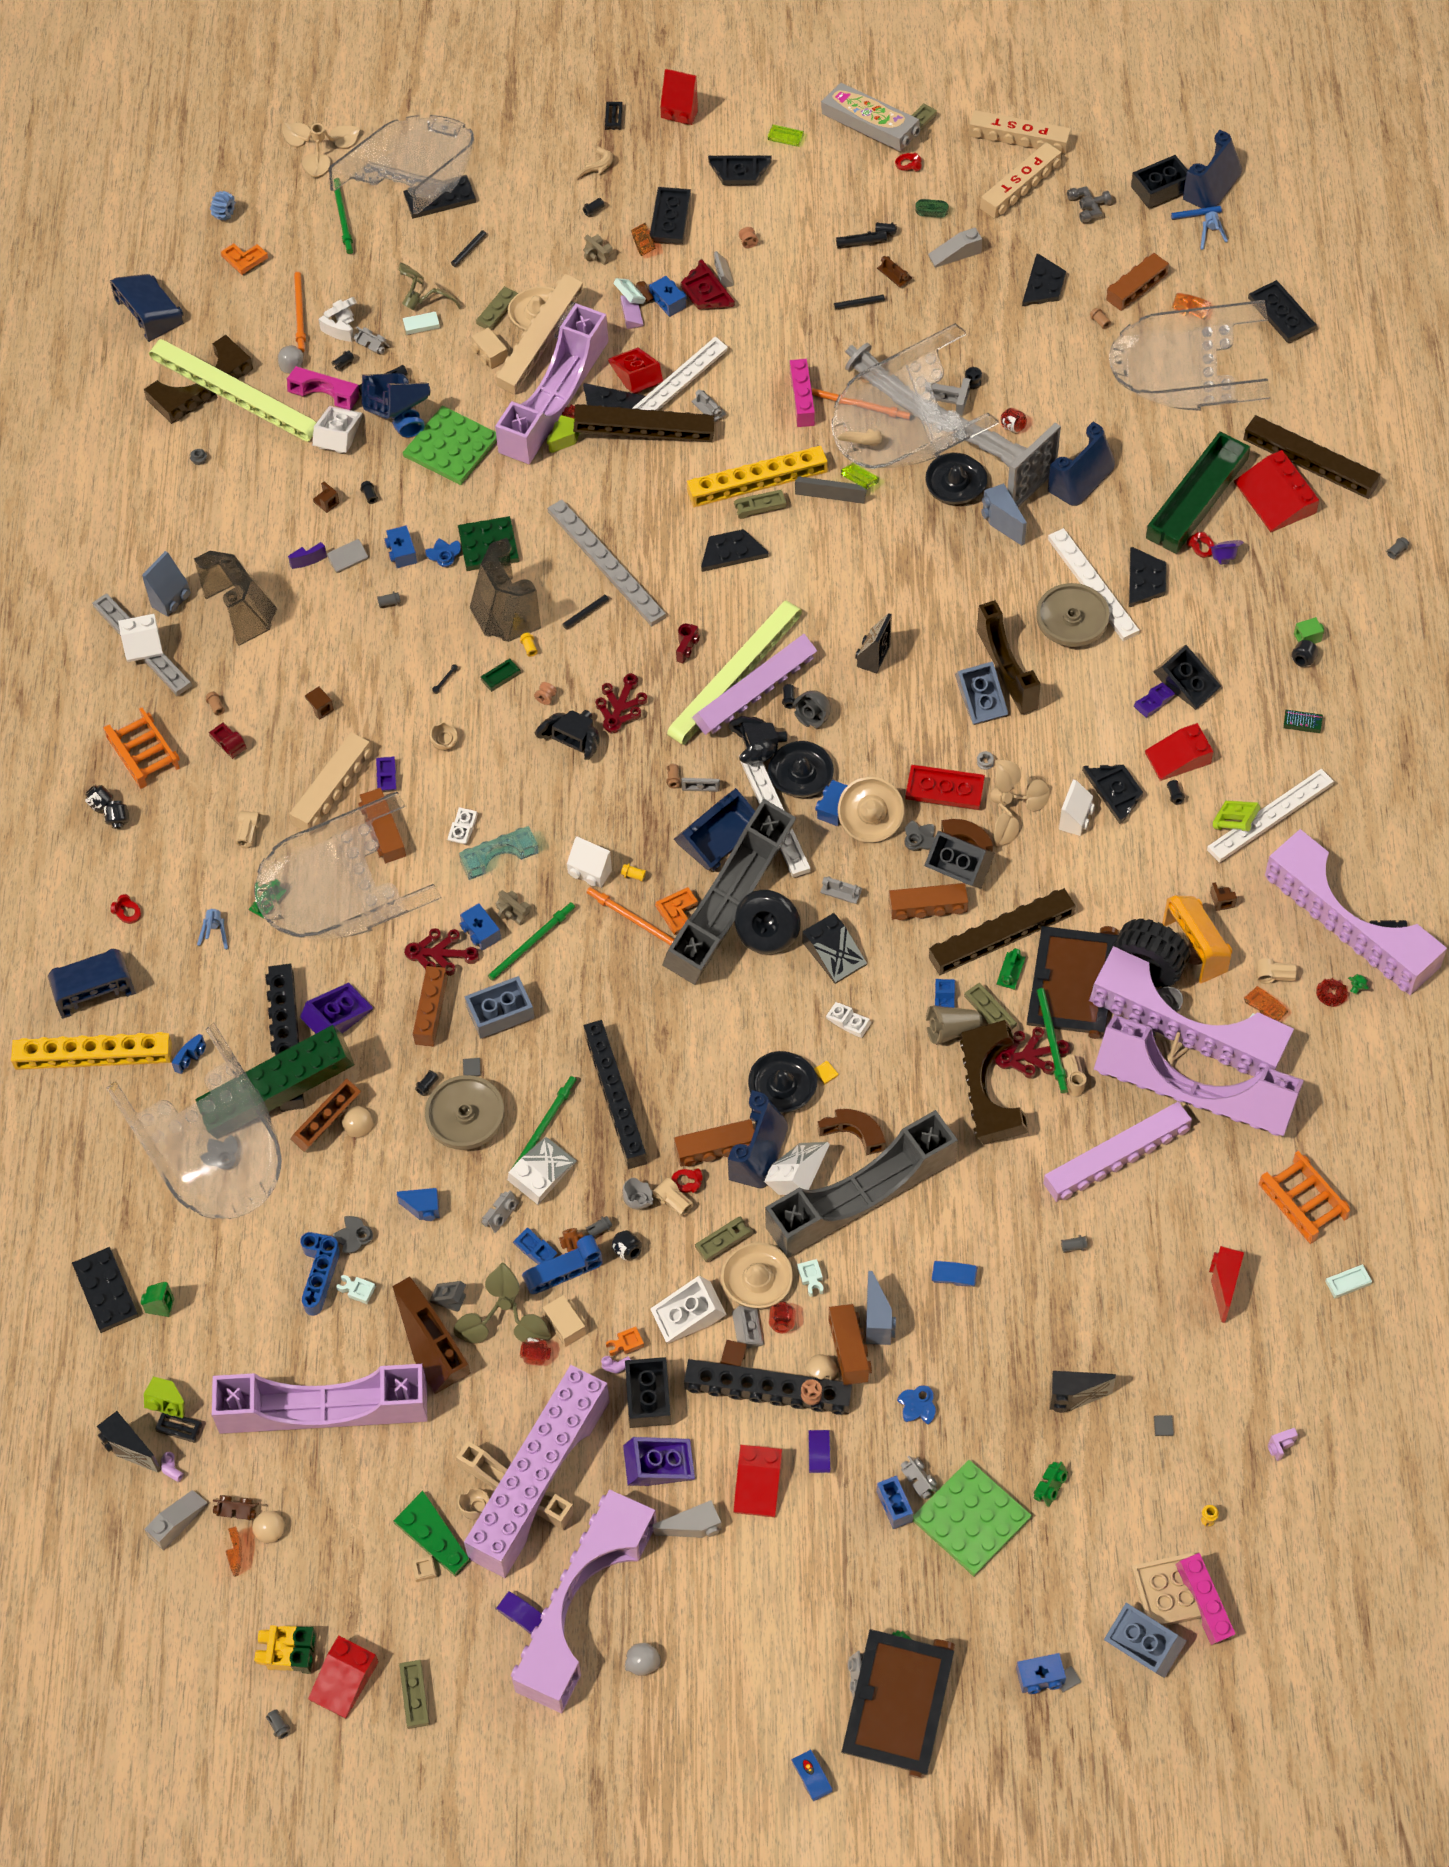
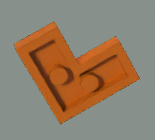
(242, 260)
(673, 908)

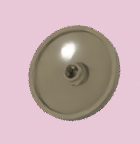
(1072, 614)
(464, 1112)

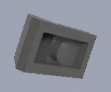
(449, 1295)

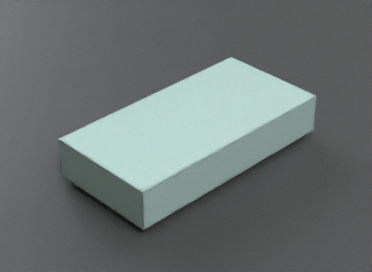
(629, 291)
(421, 323)
(1348, 1281)

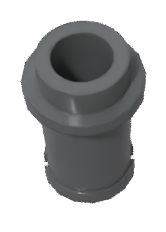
(1400, 545)
(389, 599)
(599, 1226)
(1074, 1244)
(280, 1729)

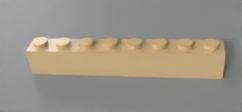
(538, 335)

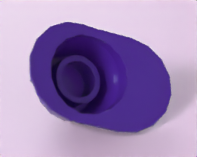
(1225, 551)

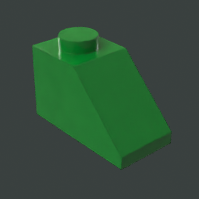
(158, 1299)

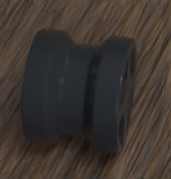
(975, 376)

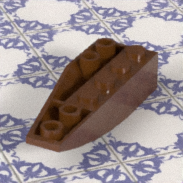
(429, 1338)

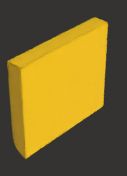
(826, 1072)

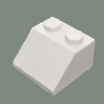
(140, 638)
(1076, 809)
(589, 862)

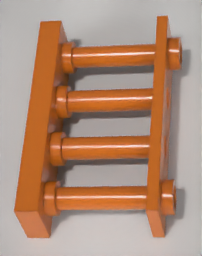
(132, 761)
(1296, 1213)

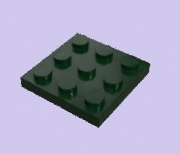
(477, 537)

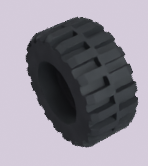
(1156, 945)

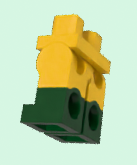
(287, 1648)

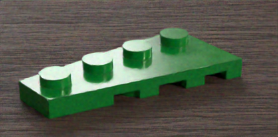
(431, 1533)

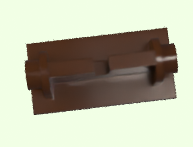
(893, 271)
(243, 1508)

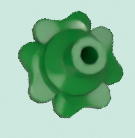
(1358, 983)

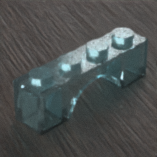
(518, 843)

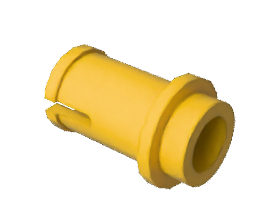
(527, 641)
(633, 872)
(1209, 1518)

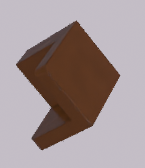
(327, 498)
(320, 702)
(1222, 897)
(734, 1353)

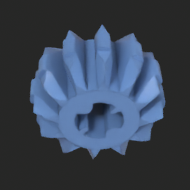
(222, 205)

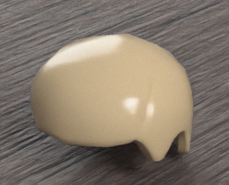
(443, 736)
(357, 1121)
(822, 1366)
(472, 1503)
(268, 1526)

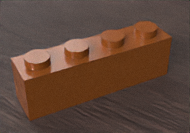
(1137, 281)
(389, 839)
(928, 901)
(430, 1006)
(325, 1115)
(712, 1142)
(849, 1344)

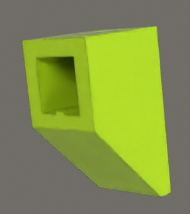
(562, 434)
(163, 1397)

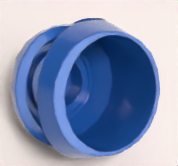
(408, 423)

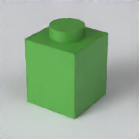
(1309, 630)

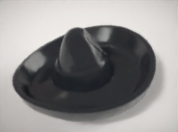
(955, 478)
(801, 769)
(767, 922)
(784, 1079)

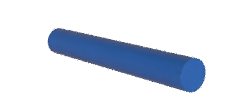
(1196, 212)

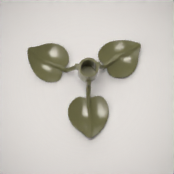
(413, 297)
(501, 1284)

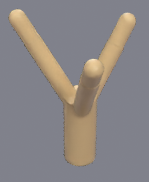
(1170, 1055)

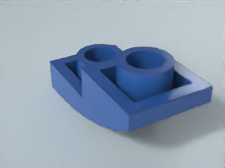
(191, 1049)
(955, 1273)

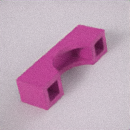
(305, 381)
(802, 393)
(1213, 1615)

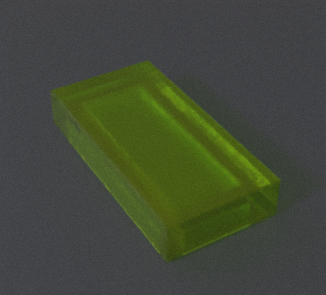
(785, 135)
(859, 476)

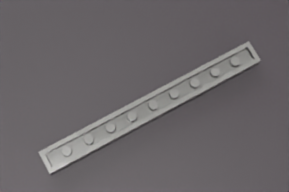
(606, 563)

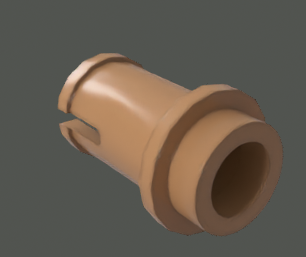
(1097, 315)
(213, 699)
(673, 776)

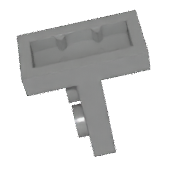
(953, 394)

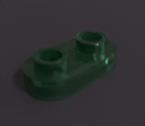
(931, 208)

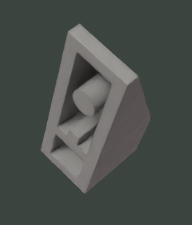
(958, 247)
(175, 1519)
(695, 1522)

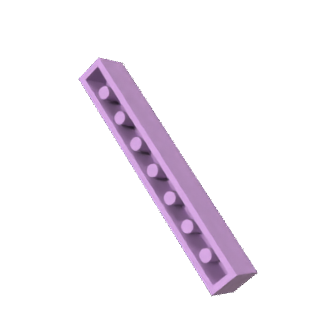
(754, 684)
(1117, 1152)

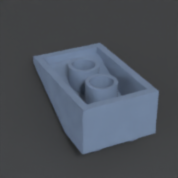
(1003, 513)
(165, 585)
(981, 692)
(880, 1323)
(1145, 1640)

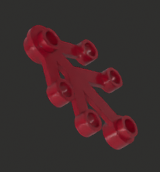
(620, 705)
(439, 951)
(1029, 1054)

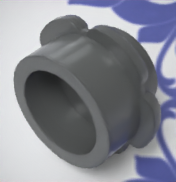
(198, 456)

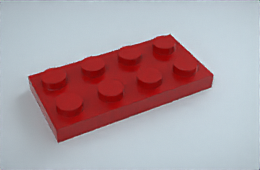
(945, 787)

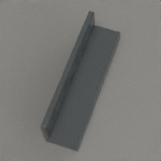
(830, 490)

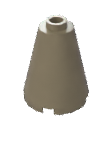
(949, 1022)

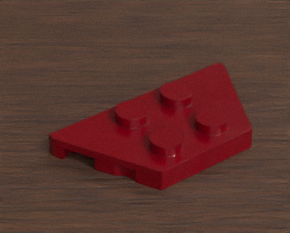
(705, 289)

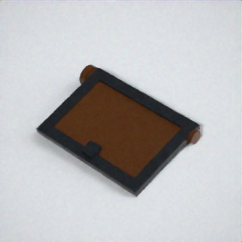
(1067, 970)
(898, 1701)

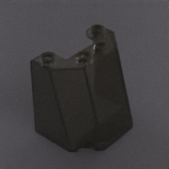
(247, 603)
(497, 603)

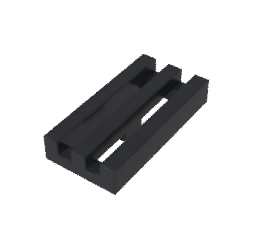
(613, 125)
(194, 1432)

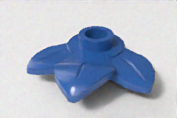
(443, 551)
(917, 1407)

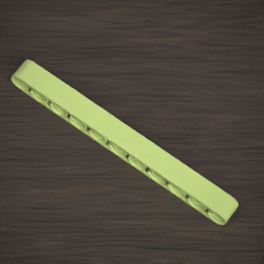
(233, 390)
(737, 668)

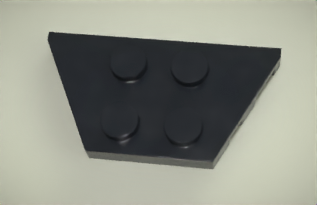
(739, 168)
(1044, 282)
(609, 397)
(731, 549)
(1146, 577)
(1115, 788)

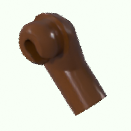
(642, 287)

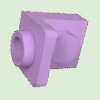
(1284, 1439)

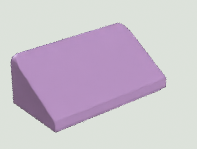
(631, 313)

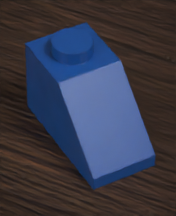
(420, 1203)

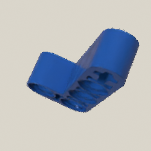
(564, 1267)
(316, 1274)

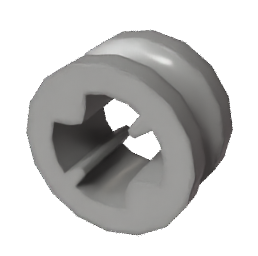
(985, 766)

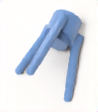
(1212, 222)
(212, 921)

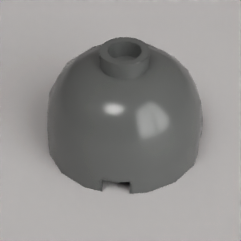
(812, 708)

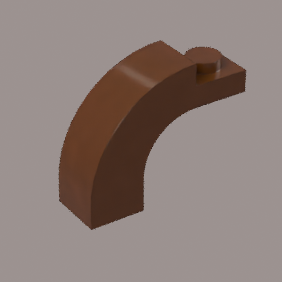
(967, 831)
(858, 1124)

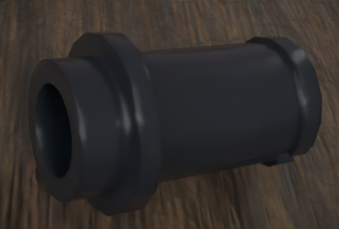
(592, 207)
(890, 228)
(345, 358)
(367, 489)
(789, 696)
(1177, 796)
(426, 1083)

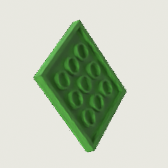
(451, 445)
(971, 1517)

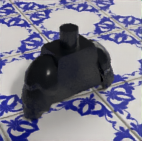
(571, 730)
(759, 738)

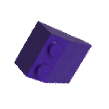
(337, 1007)
(658, 1461)

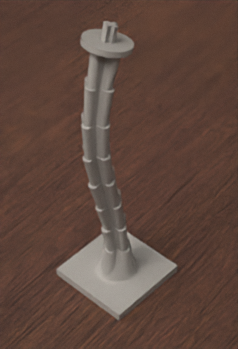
(1027, 466)

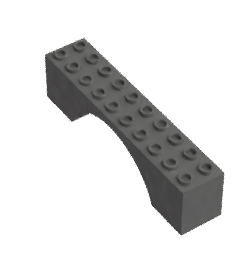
(738, 877)
(813, 1214)

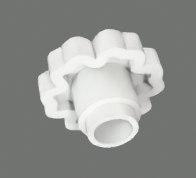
(342, 310)

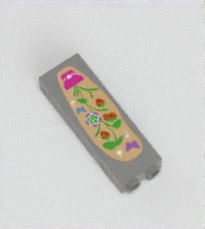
(870, 116)

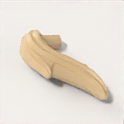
(600, 165)
(870, 438)

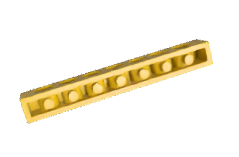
(757, 476)
(99, 1056)

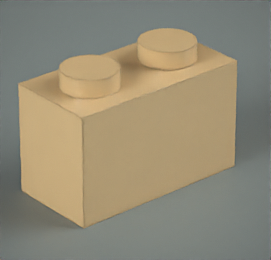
(489, 348)
(564, 1320)

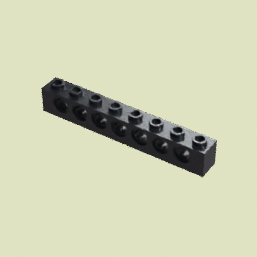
(278, 976)
(615, 1094)
(760, 1378)

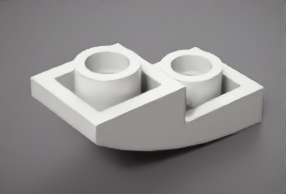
(339, 330)
(463, 826)
(847, 1020)

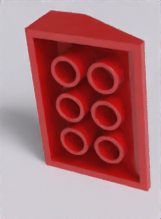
(1277, 492)

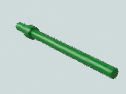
(347, 237)
(558, 917)
(1059, 1072)
(562, 1095)

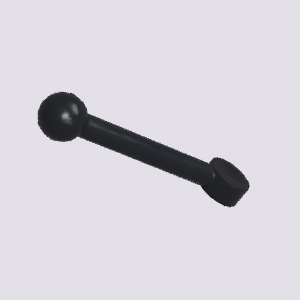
(436, 689)

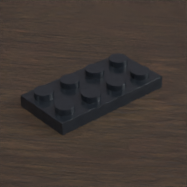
(460, 196)
(670, 215)
(1283, 311)
(105, 1289)

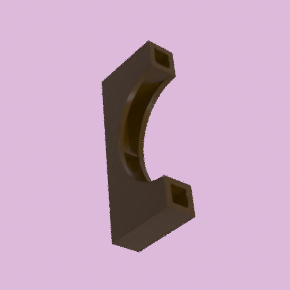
(178, 401)
(1022, 686)
(980, 1050)

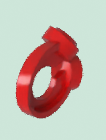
(915, 164)
(1192, 541)
(125, 901)
(696, 1175)

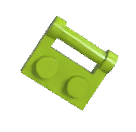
(1236, 811)

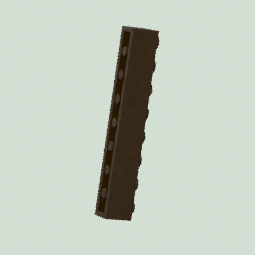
(643, 423)
(1312, 457)
(1001, 931)

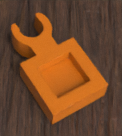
(627, 1340)

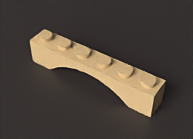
(487, 1469)

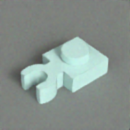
(811, 1274)
(358, 1290)

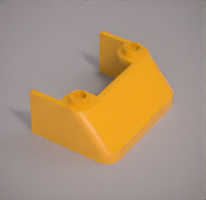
(1201, 933)

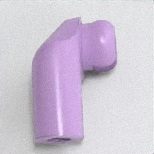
(613, 1366)
(168, 1467)

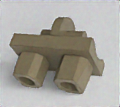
(595, 251)
(510, 908)

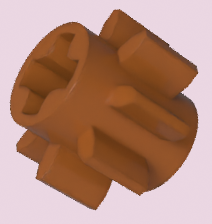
(570, 1239)

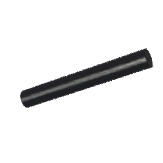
(468, 248)
(861, 301)
(603, 599)

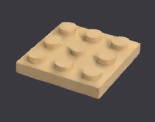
(1163, 1591)

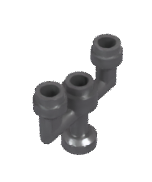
(1088, 202)

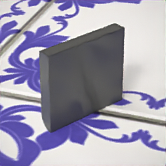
(471, 1067)
(1163, 1425)
(1071, 1679)

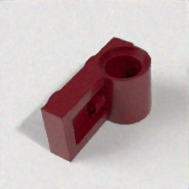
(686, 642)
(228, 740)

